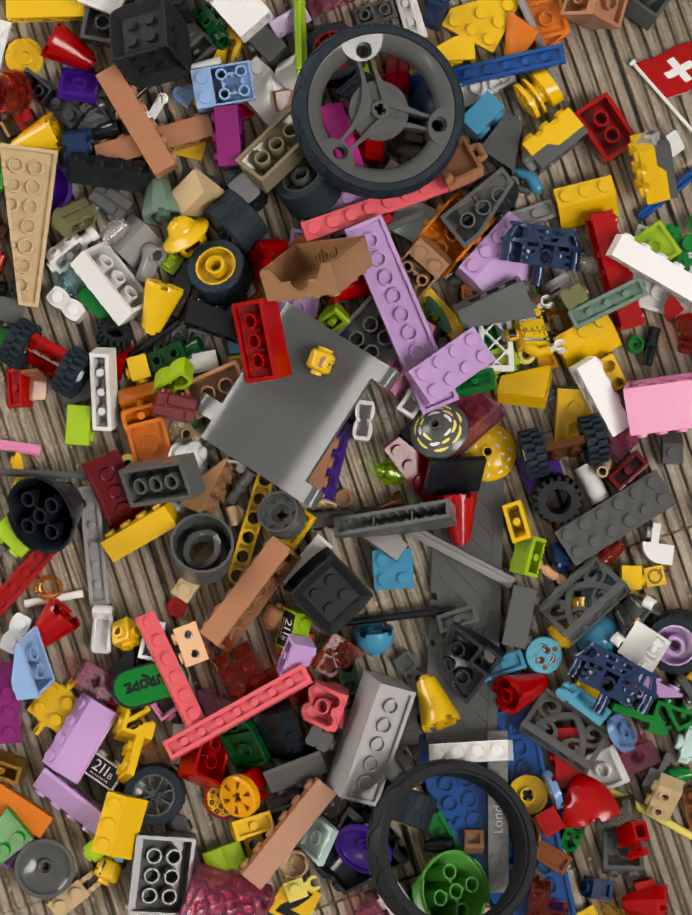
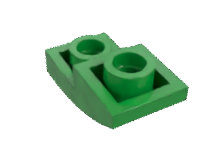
(92, 303)

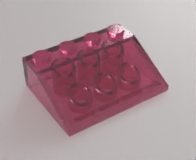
(224, 893)

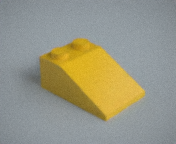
(459, 50)

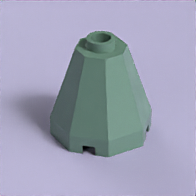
(159, 203)

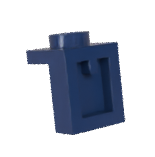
(597, 888)

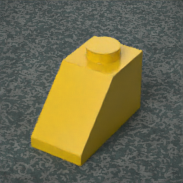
(517, 521)

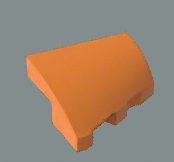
(519, 35)

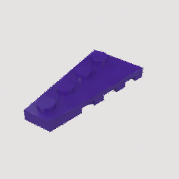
(338, 455)

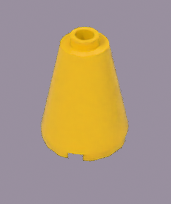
(42, 134)
(158, 304)
(434, 705)

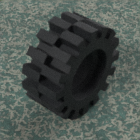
(110, 327)

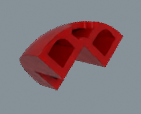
(587, 802)

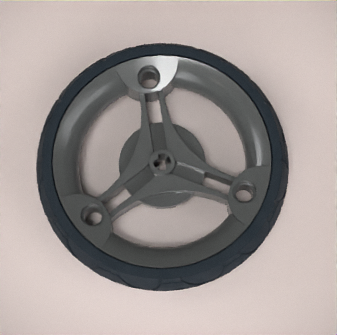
(433, 68)

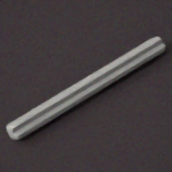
(464, 557)

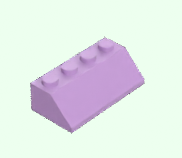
(79, 737)
(70, 798)

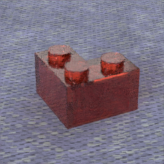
(539, 900)

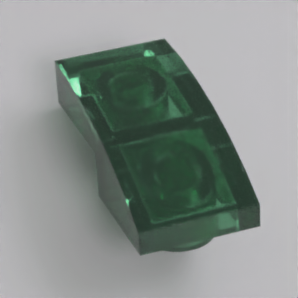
(431, 307)

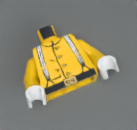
(534, 334)

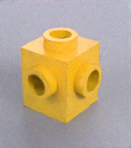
(125, 634)

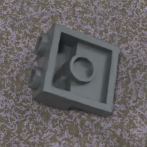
(615, 860)

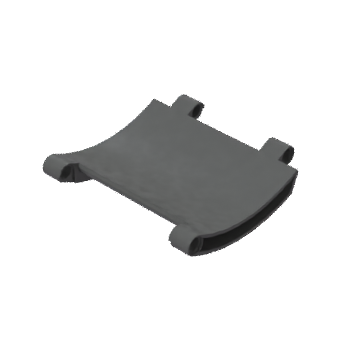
(291, 421)

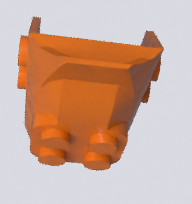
(443, 238)

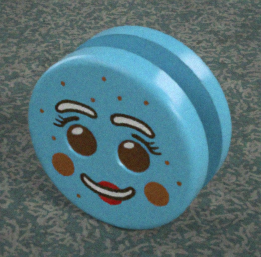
(543, 655)

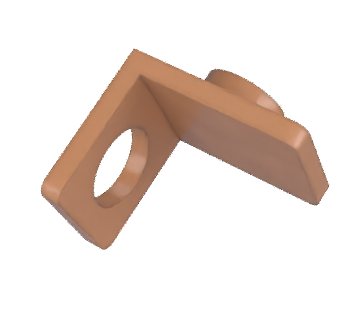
(38, 384)

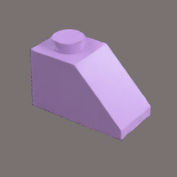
(296, 651)

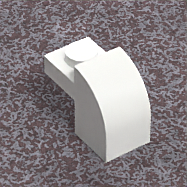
(653, 550)

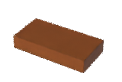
(553, 857)

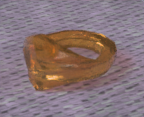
(553, 312)
(44, 595)

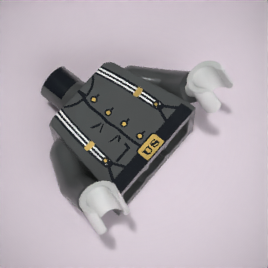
(631, 610)

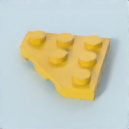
(483, 19)

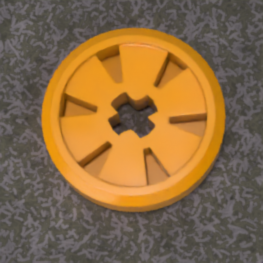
(247, 792)

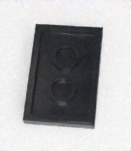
(454, 475)

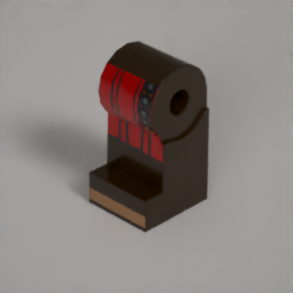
(18, 123)

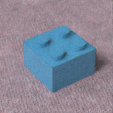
(482, 116)
(390, 573)

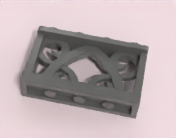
(579, 581)
(537, 733)

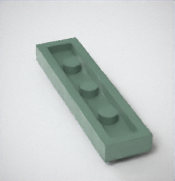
(608, 303)

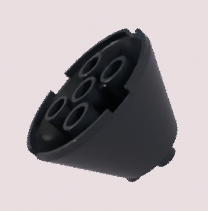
(44, 513)

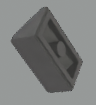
(281, 802)

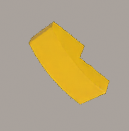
(17, 462)

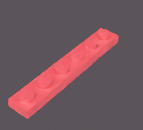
(169, 668)

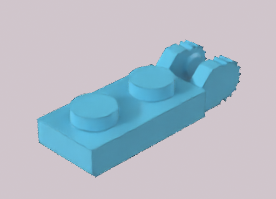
(581, 701)

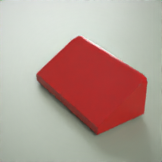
(18, 389)

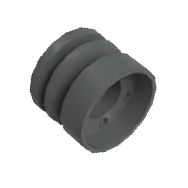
(274, 508)

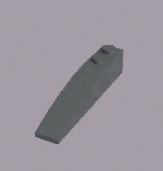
(397, 520)

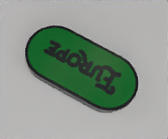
(140, 686)

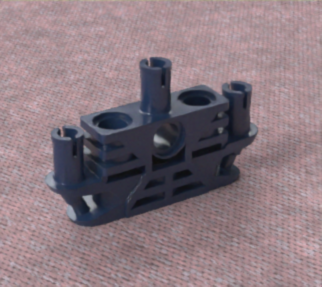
(550, 256)
(619, 666)

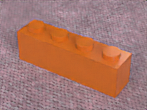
(30, 813)

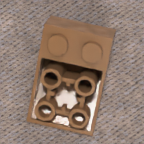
(425, 265)
(216, 484)

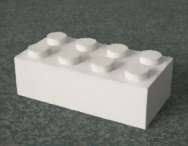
(110, 282)

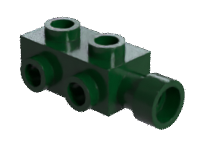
(213, 25)
(166, 354)

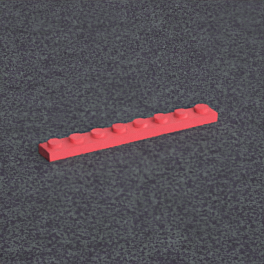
(367, 209)
(237, 712)

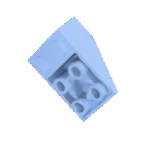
(223, 85)

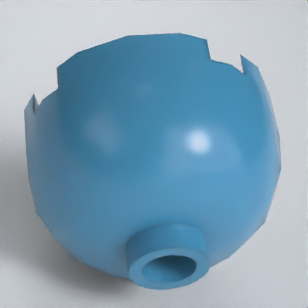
(374, 638)

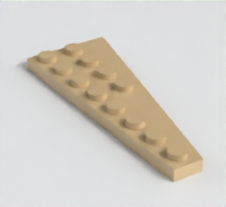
(29, 195)

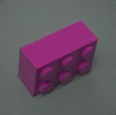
(228, 135)

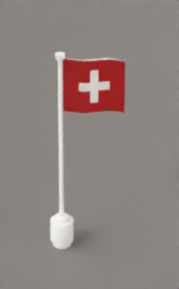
(669, 74)

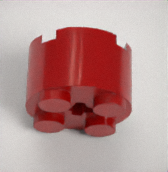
(265, 252)

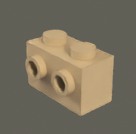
(664, 796)

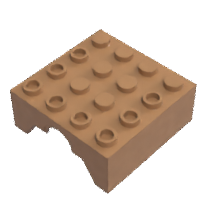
(316, 269)

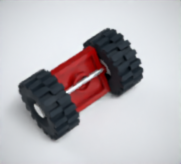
(27, 345)

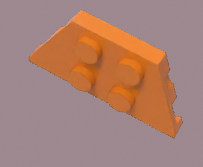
(548, 20)

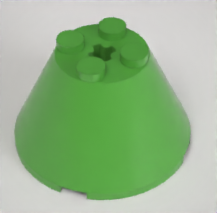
(452, 885)

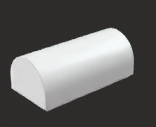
(591, 483)

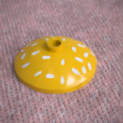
(502, 453)

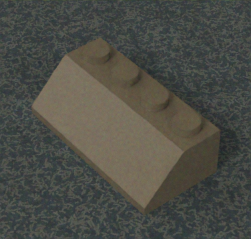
(272, 154)

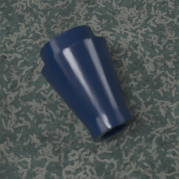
(559, 558)

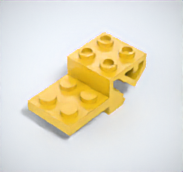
(134, 738)

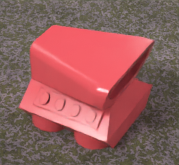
(326, 705)

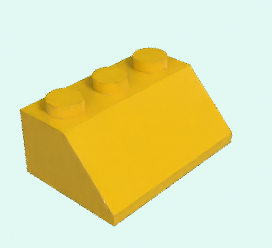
(583, 199)
(591, 340)
(118, 825)

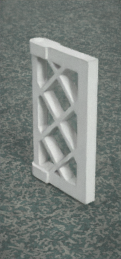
(509, 351)

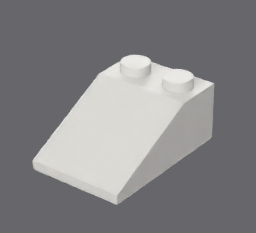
(264, 86)

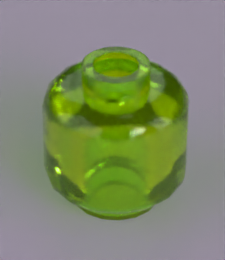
(389, 473)

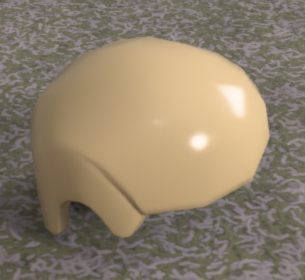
(295, 864)

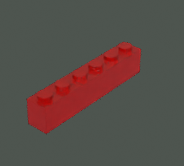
(602, 231)

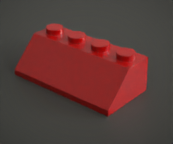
(261, 340)

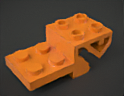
(146, 433)

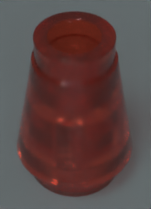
(611, 553)

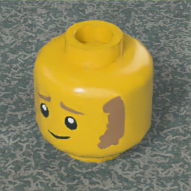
(320, 361)

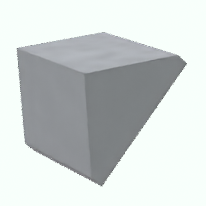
(131, 244)

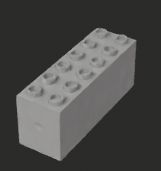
(370, 738)

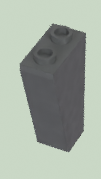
(496, 305)

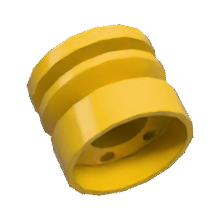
(540, 91)

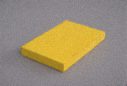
(569, 406)

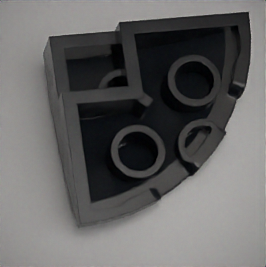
(468, 660)

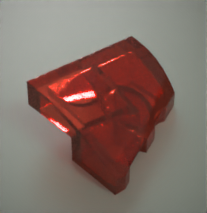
(335, 655)

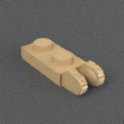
(72, 896)

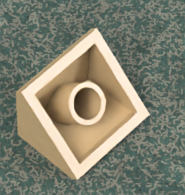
(196, 193)

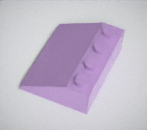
(483, 266)

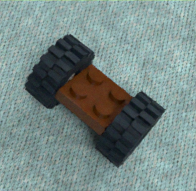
(590, 441)

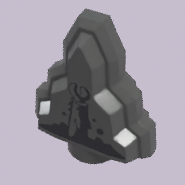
(94, 114)

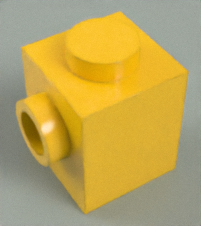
(138, 369)
(633, 577)

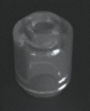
(114, 231)

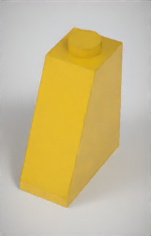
(525, 387)

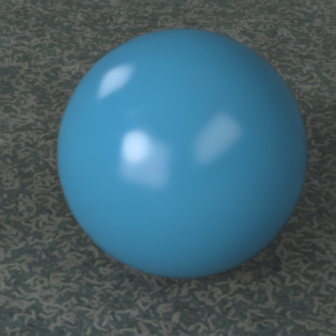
(601, 635)

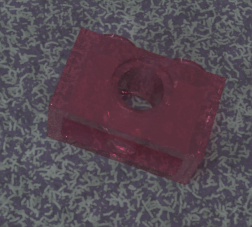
(648, 756)

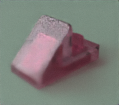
(621, 445)

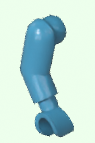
(531, 179)

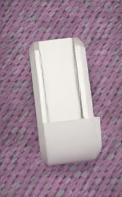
(102, 630)

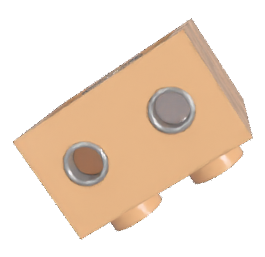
(191, 644)

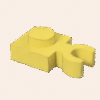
(297, 888)

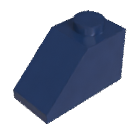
(435, 14)

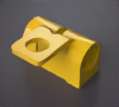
(251, 828)

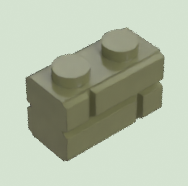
(74, 217)
(572, 297)

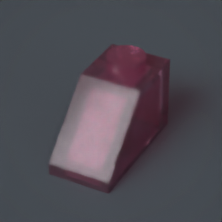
(370, 907)

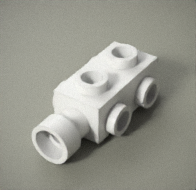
(66, 251)

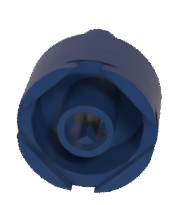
(78, 141)

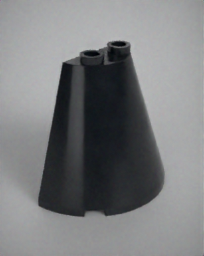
(344, 877)

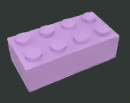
(449, 366)

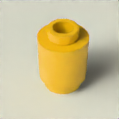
(560, 639)

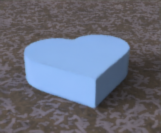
(184, 95)

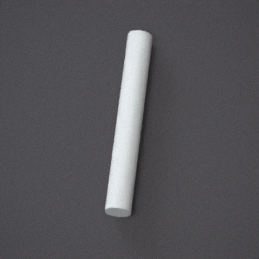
(63, 597)

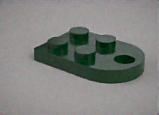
(245, 746)

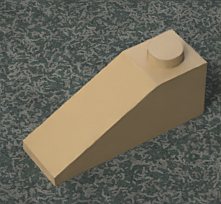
(186, 590)

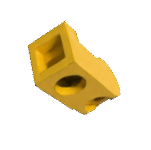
(613, 371)

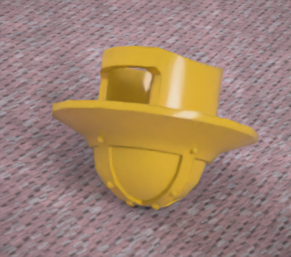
(185, 232)

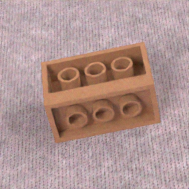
(595, 13)

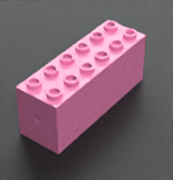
(659, 404)

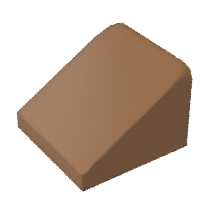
(473, 841)

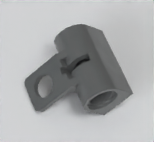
(465, 616)

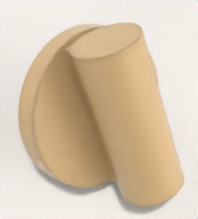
(235, 514)

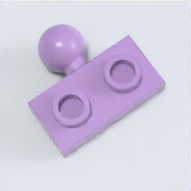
(284, 24)

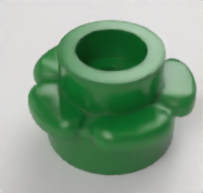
(630, 344)

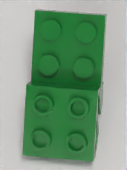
(677, 716)

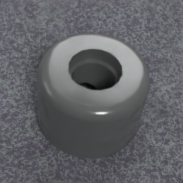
(202, 529)

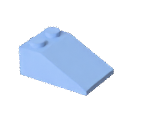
(31, 667)

